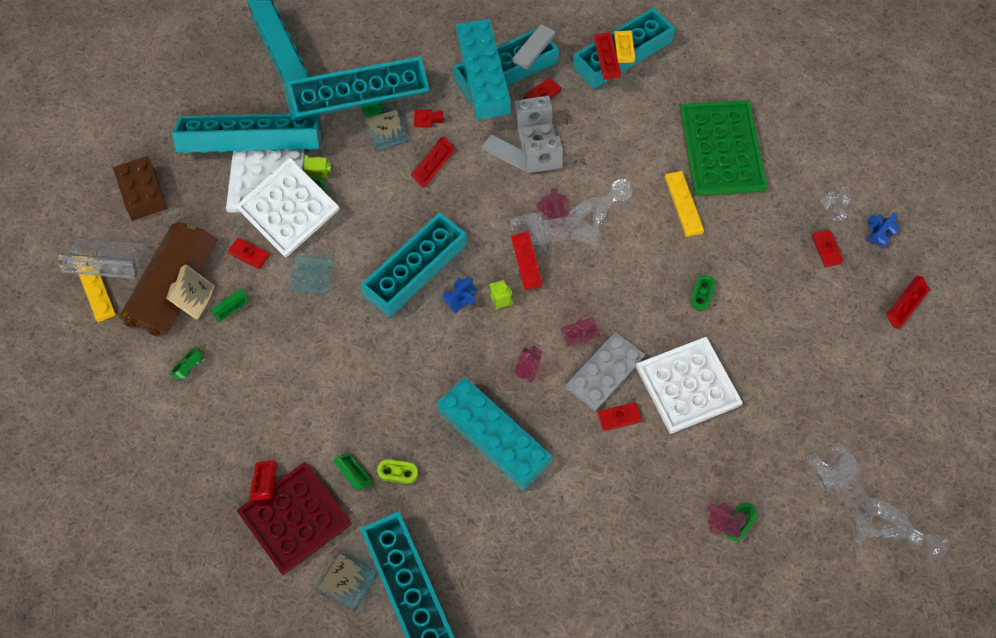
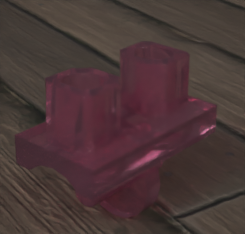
(551, 204)
(580, 331)
(528, 363)
(723, 521)

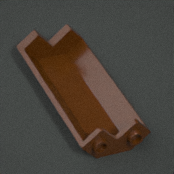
(148, 301)

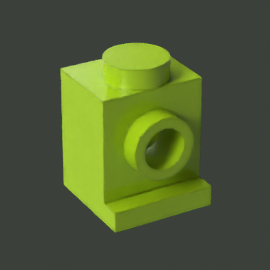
(317, 167)
(500, 294)

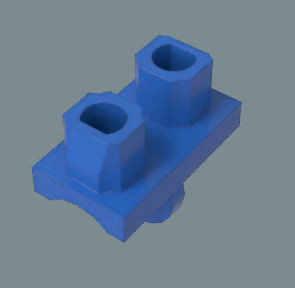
(881, 225)
(461, 296)

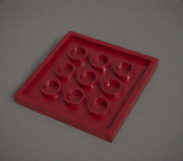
(295, 519)

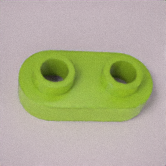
(398, 469)

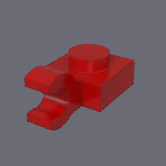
(425, 118)

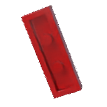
(607, 56)
(432, 162)
(526, 260)
(907, 302)

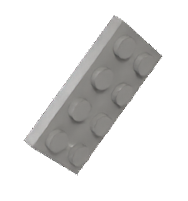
(605, 371)

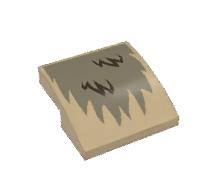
(190, 292)

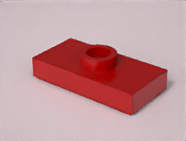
(546, 88)
(827, 248)
(248, 253)
(619, 416)
(263, 480)

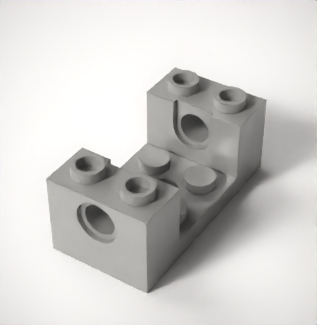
(534, 122)

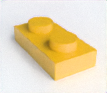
(624, 46)

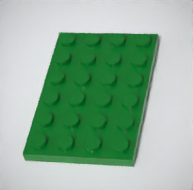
(722, 148)

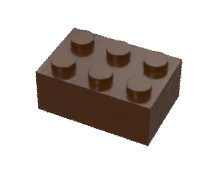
(139, 188)

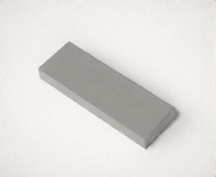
(533, 46)
(505, 151)

